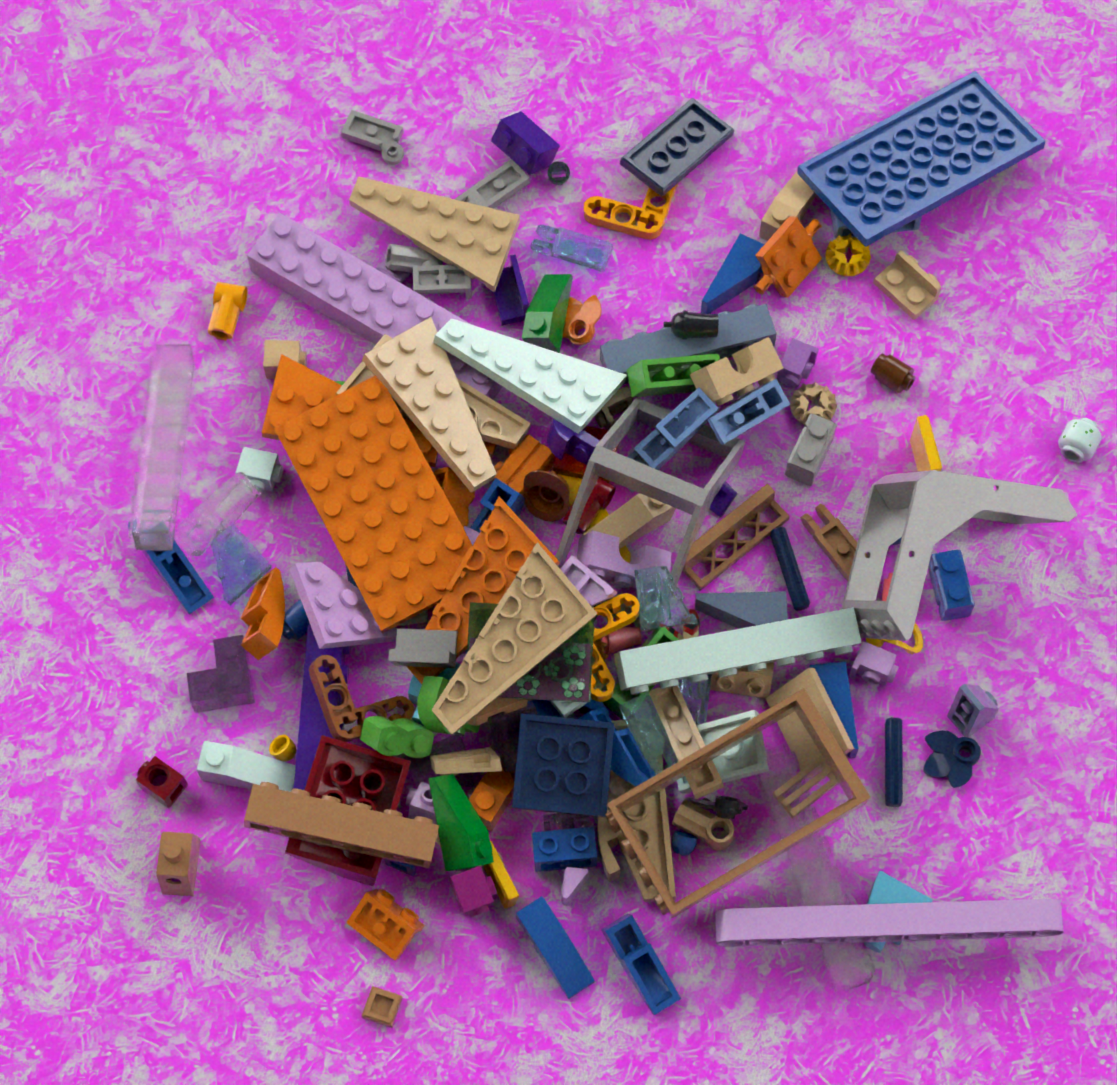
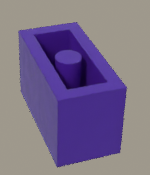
(525, 143)

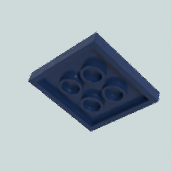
(563, 765)

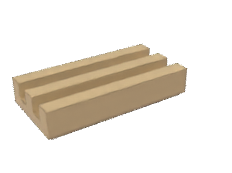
(785, 803)

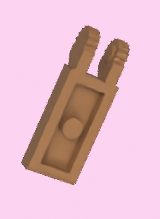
(832, 539)

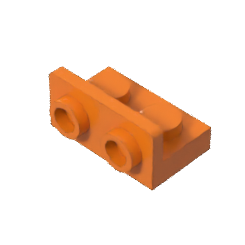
(385, 922)

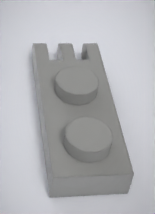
(497, 186)

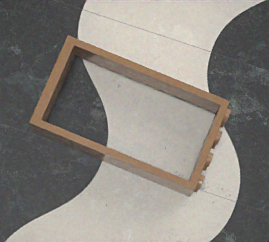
(826, 744)

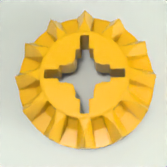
(837, 261)

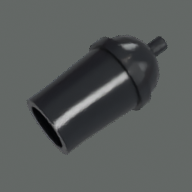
(694, 325)

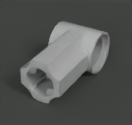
(405, 257)

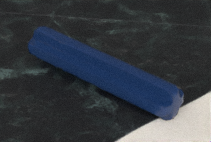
(789, 568)
(893, 762)

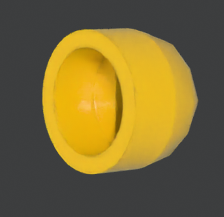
(282, 748)

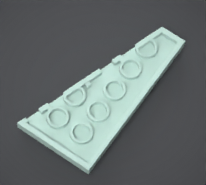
(549, 380)

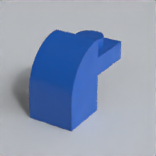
(506, 493)

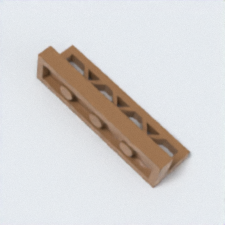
(729, 526)

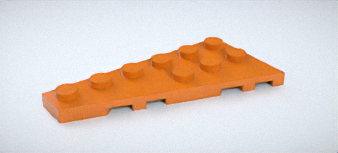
(300, 389)
(482, 575)

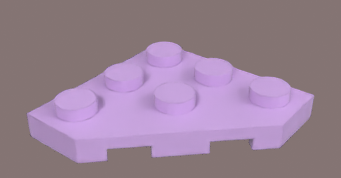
(336, 608)

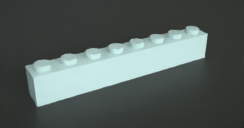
(737, 649)

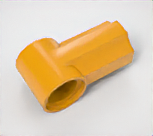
(227, 303)

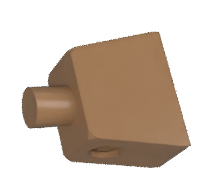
(178, 860)

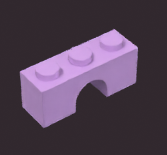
(602, 556)

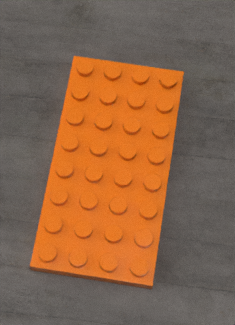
(377, 500)

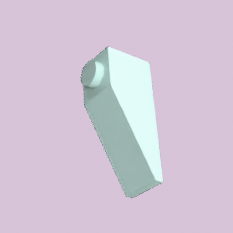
(242, 767)

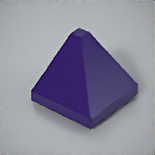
(723, 499)

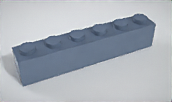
(735, 333)

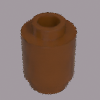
(893, 373)

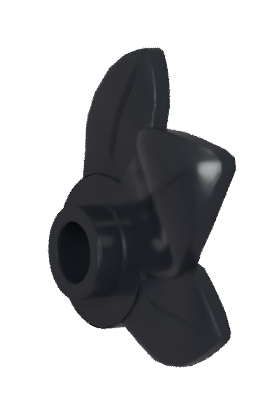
(724, 805)

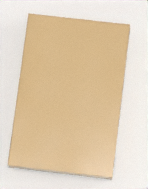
(794, 730)

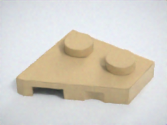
(466, 762)

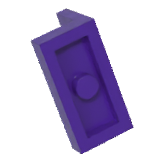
(511, 294)

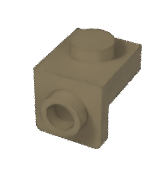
(618, 403)

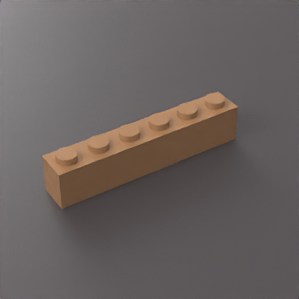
(341, 825)

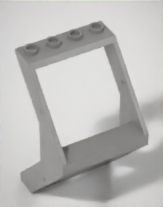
(650, 481)
(923, 511)

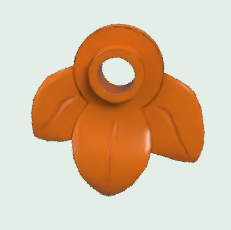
(580, 317)

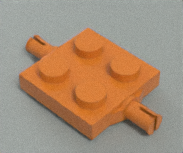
(788, 256)

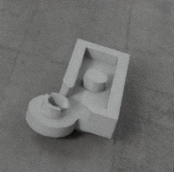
(375, 134)

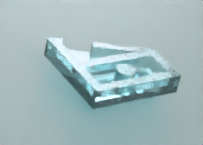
(237, 563)
(660, 600)

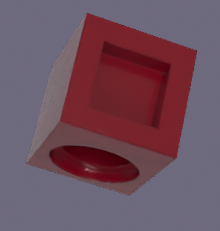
(167, 792)

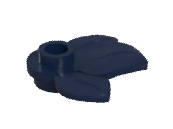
(946, 757)

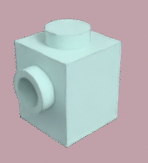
(260, 467)

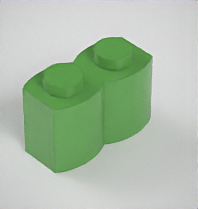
(397, 737)

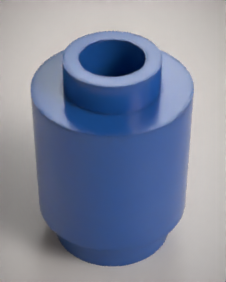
(295, 622)

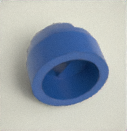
(683, 843)

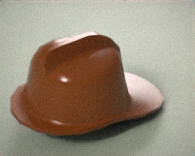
(546, 495)

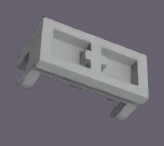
(441, 280)

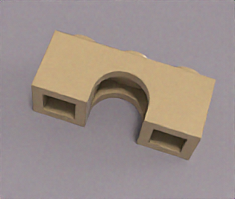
(753, 364)

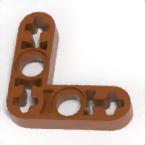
(346, 712)

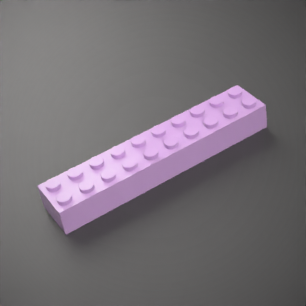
(349, 290)

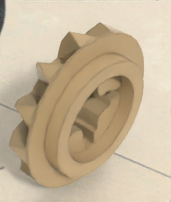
(799, 402)

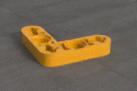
(646, 213)
(622, 620)

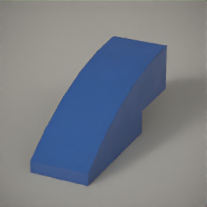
(626, 758)
(554, 947)
(641, 963)

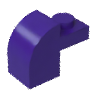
(566, 441)

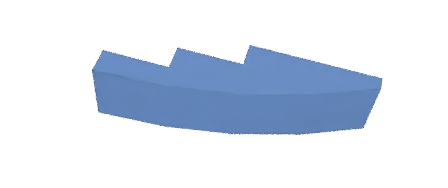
(674, 431)

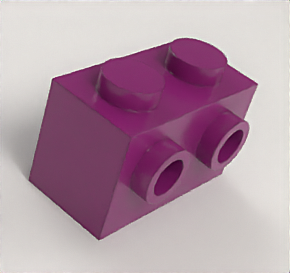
(473, 891)

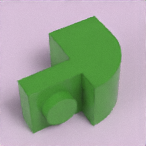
(429, 694)

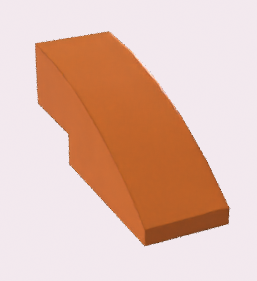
(264, 615)

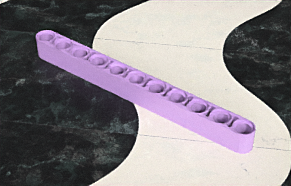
(888, 922)

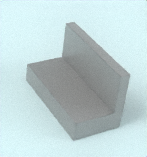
(424, 648)

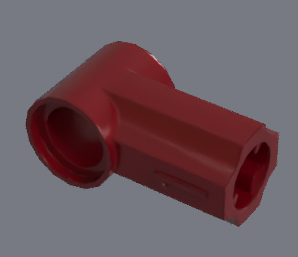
(598, 500)

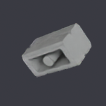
(810, 449)

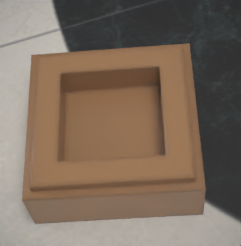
(382, 1006)

